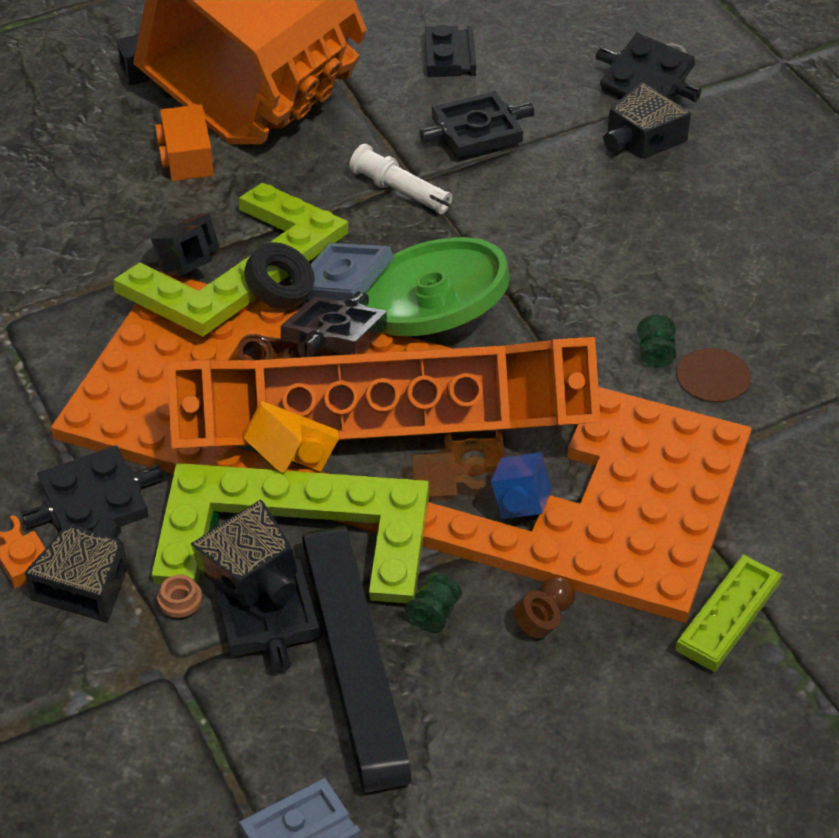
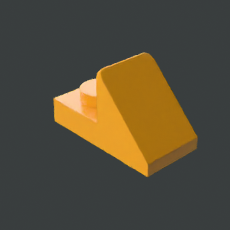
(289, 437)

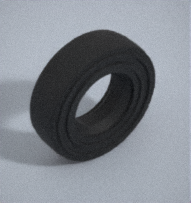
(270, 291)

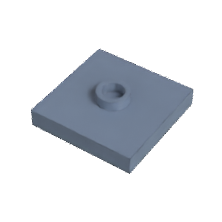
(348, 269)

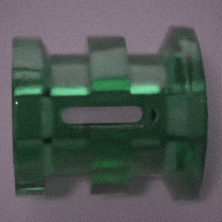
(657, 340)
(433, 602)

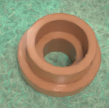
(179, 587)

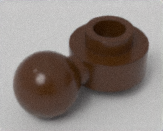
(540, 610)

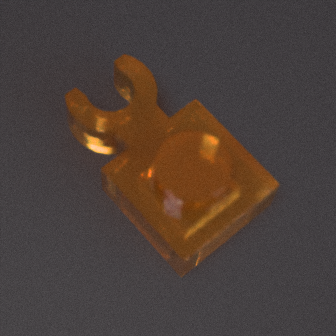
(444, 473)

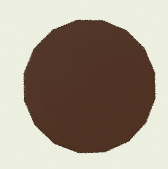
(713, 374)

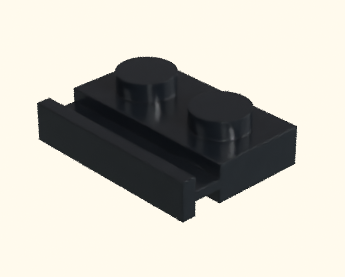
(449, 51)

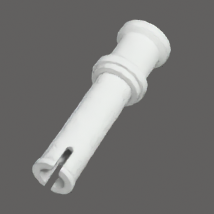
(387, 173)

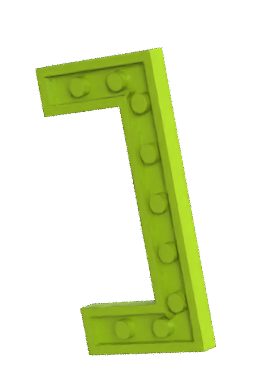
(201, 311)
(391, 502)

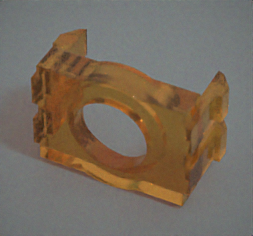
(490, 448)

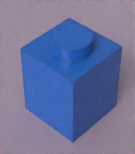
(521, 485)

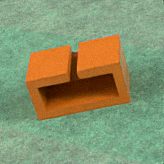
(185, 141)

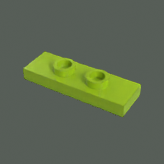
(728, 613)

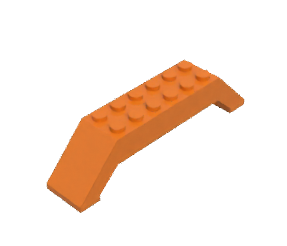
(390, 391)

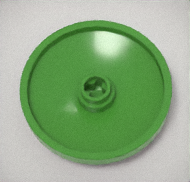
(439, 285)

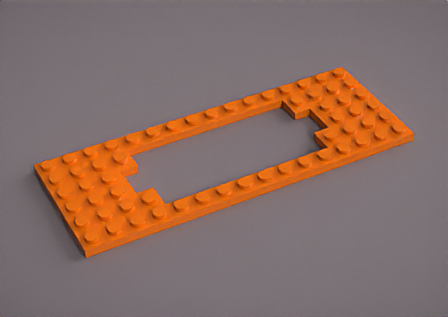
(630, 540)

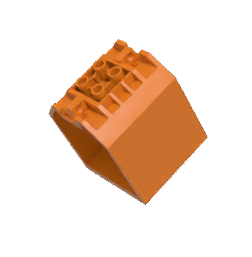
(249, 59)

